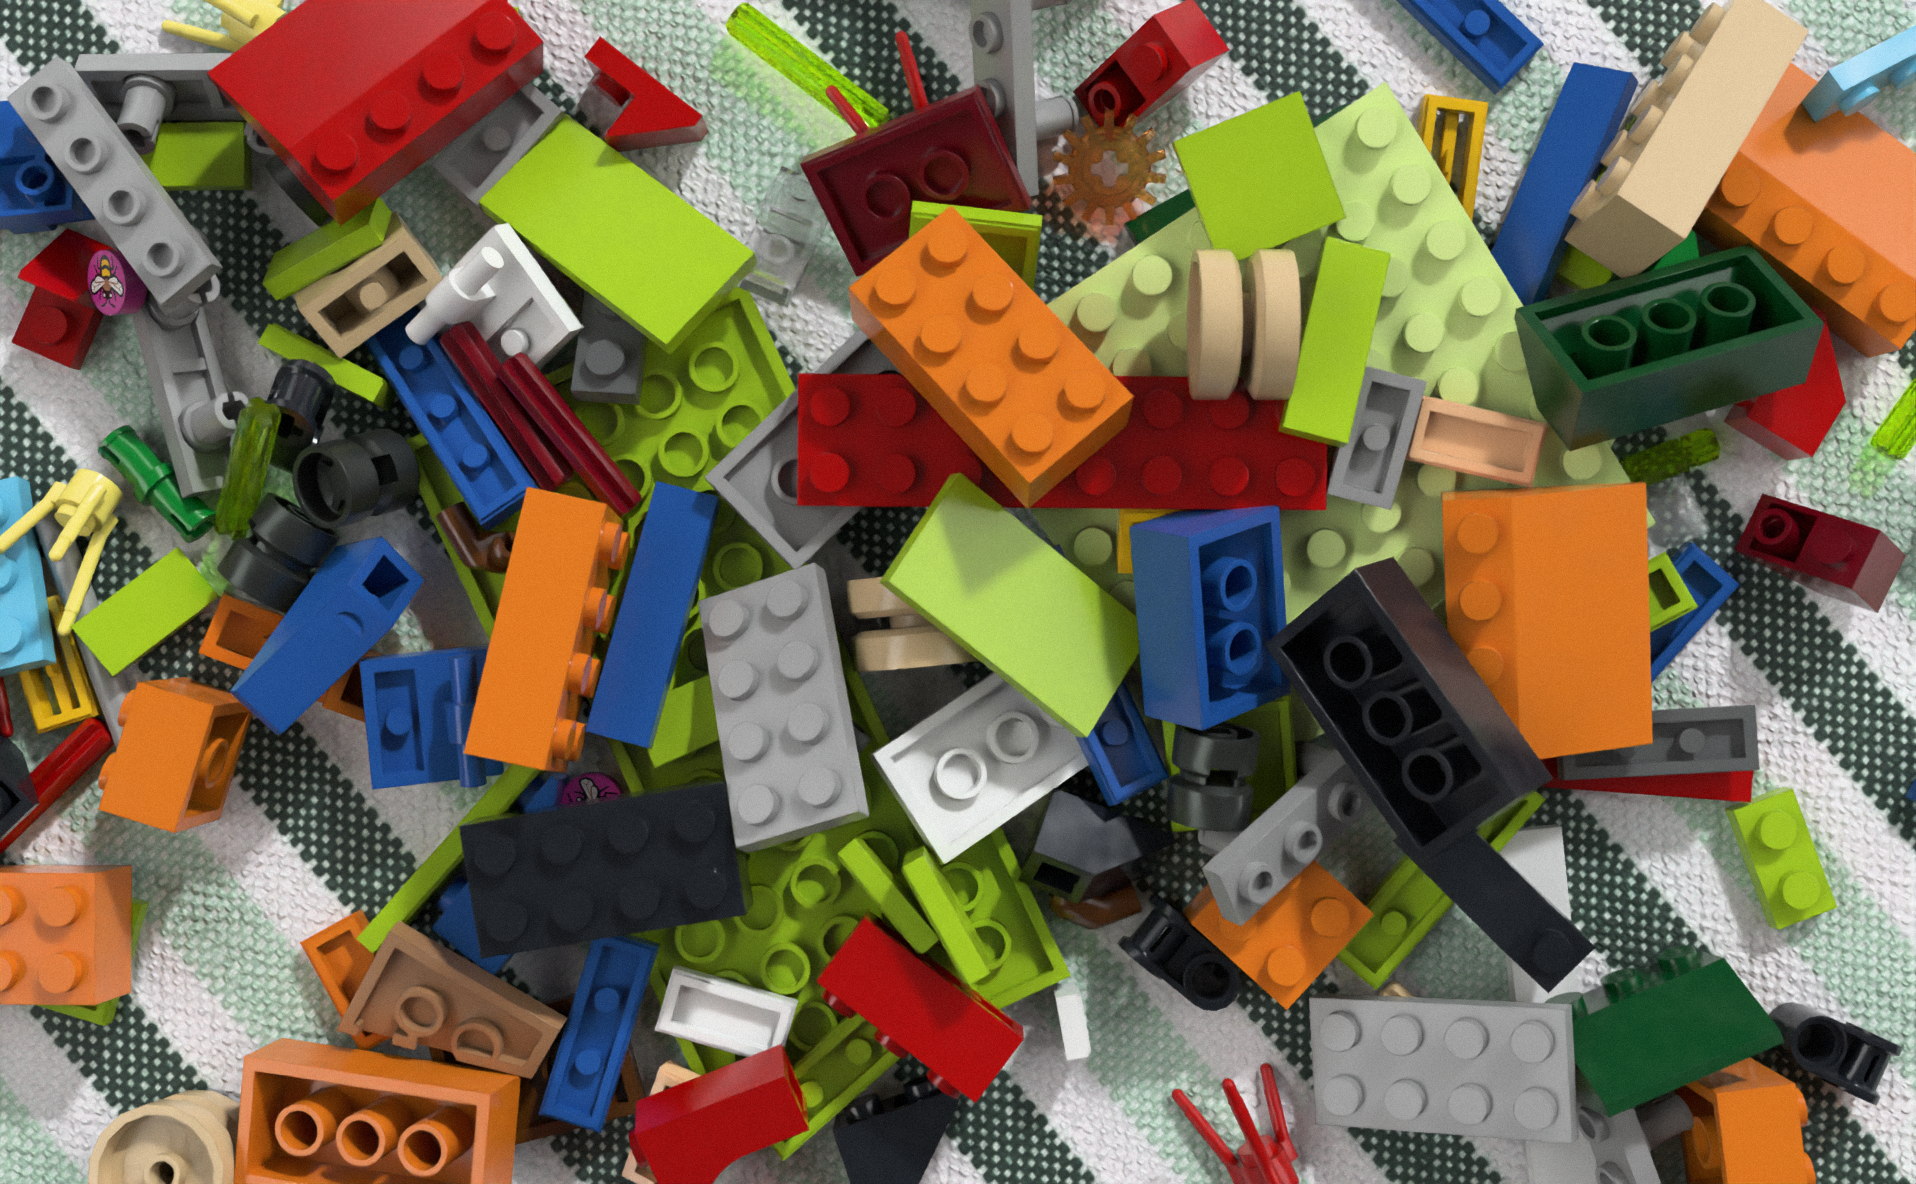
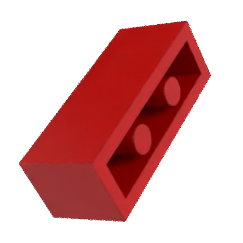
(919, 1008)

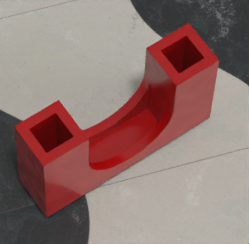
(718, 1117)

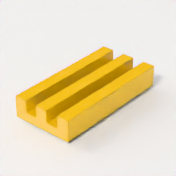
(1474, 140)
(36, 692)

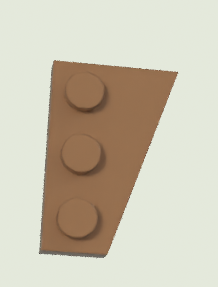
(448, 1003)

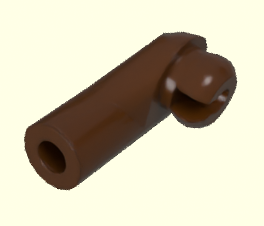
(476, 547)
(1100, 910)

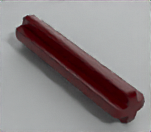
(568, 434)
(526, 438)

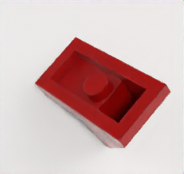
(654, 112)
(61, 312)

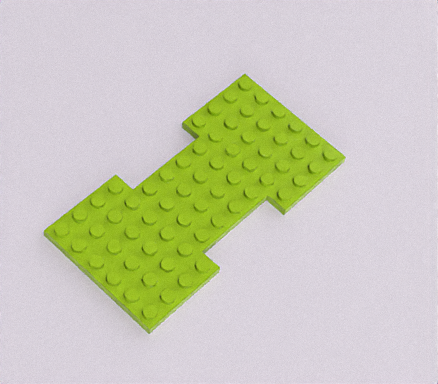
(803, 897)

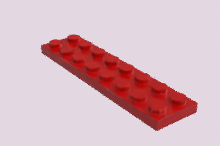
(888, 447)

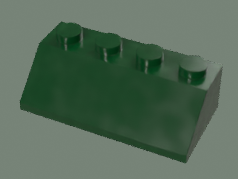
(1665, 345)

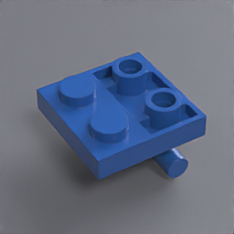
(31, 185)
(421, 717)

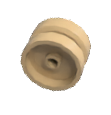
(1243, 325)
(909, 641)
(170, 1142)

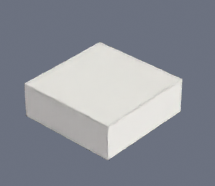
(1072, 1021)

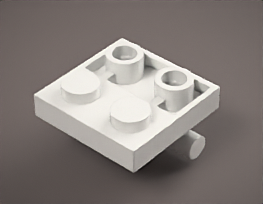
(504, 297)

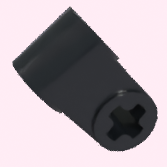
(304, 397)
(1179, 954)
(1837, 1051)

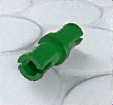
(156, 483)

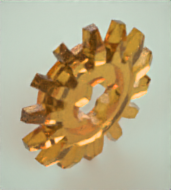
(1090, 150)

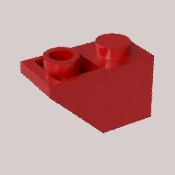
(1153, 65)
(1797, 417)

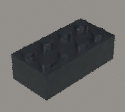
(1406, 710)
(604, 868)

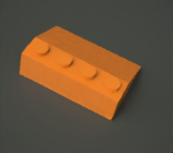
(1827, 213)
(1555, 609)

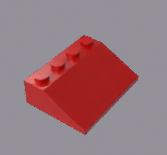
(375, 87)

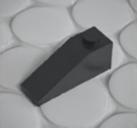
(1509, 909)

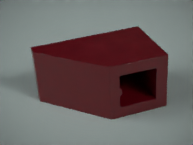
(1822, 552)

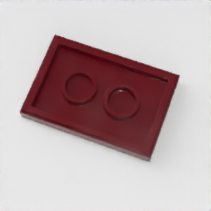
(930, 155)

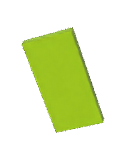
(619, 233)
(1016, 605)

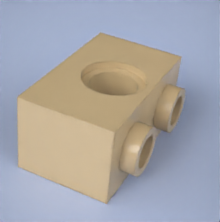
(370, 290)

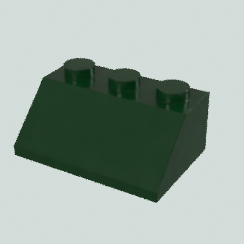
(1662, 1028)

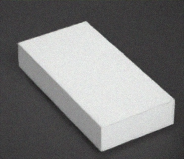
(724, 1013)

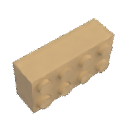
(1683, 134)

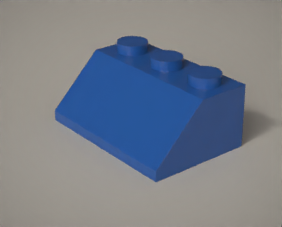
(1205, 610)

